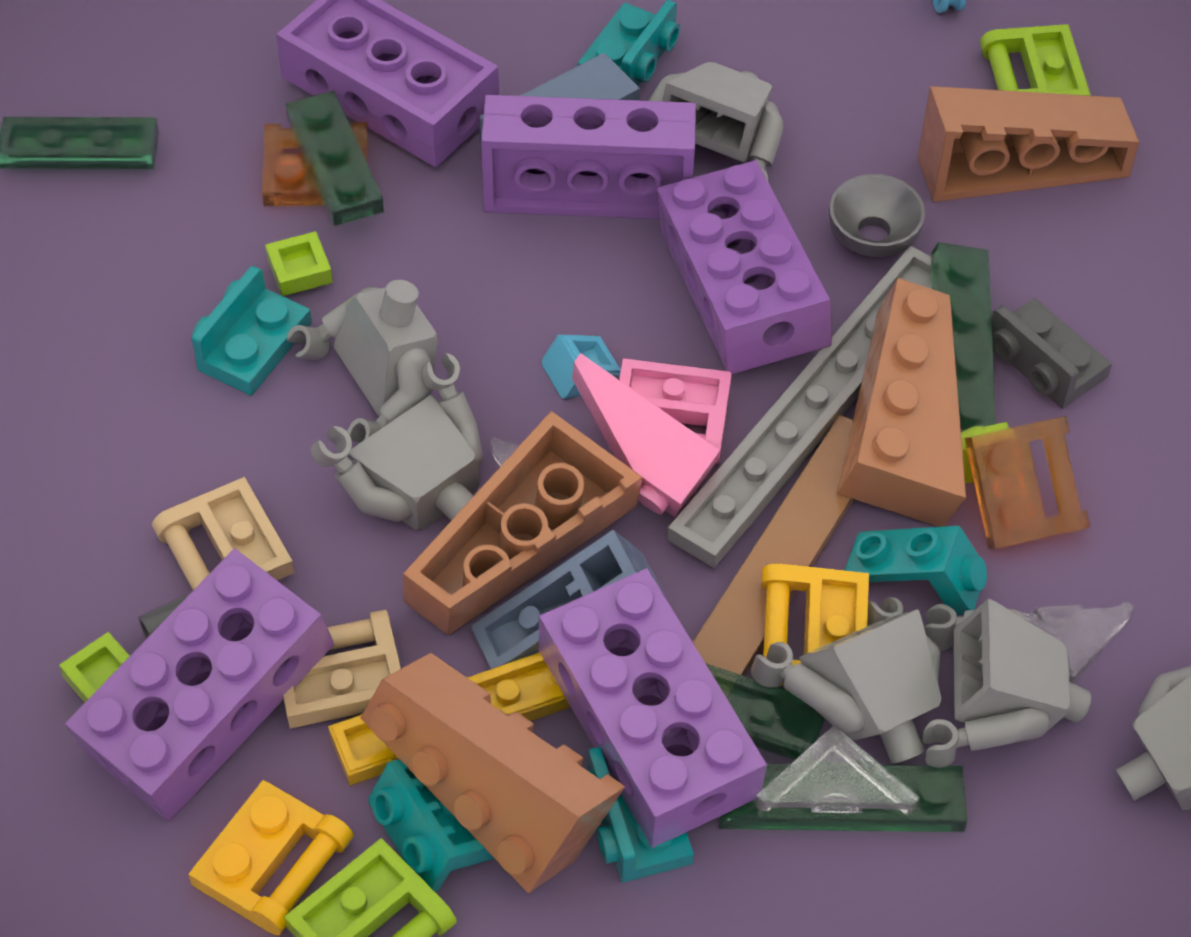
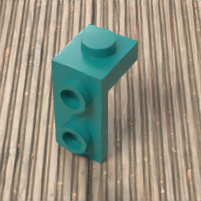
(927, 553)

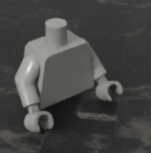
(731, 111)
(383, 346)
(417, 463)
(866, 679)
(1006, 680)
(1165, 735)

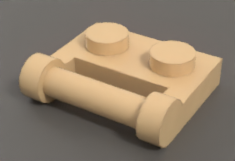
(231, 521)
(347, 680)

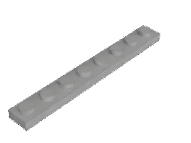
(788, 430)

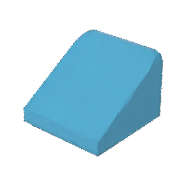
(560, 359)

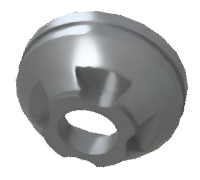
(877, 202)

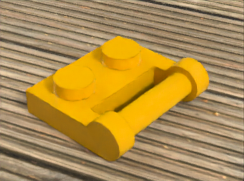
(833, 603)
(257, 845)

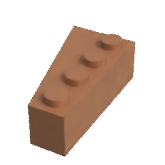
(1021, 141)
(907, 417)
(519, 523)
(489, 770)

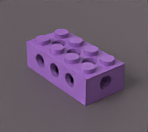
(389, 73)
(583, 154)
(752, 322)
(201, 684)
(648, 699)

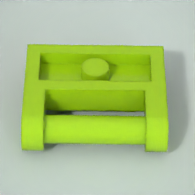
(1047, 58)
(368, 896)

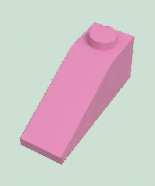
(646, 439)

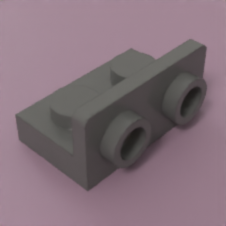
(1047, 352)

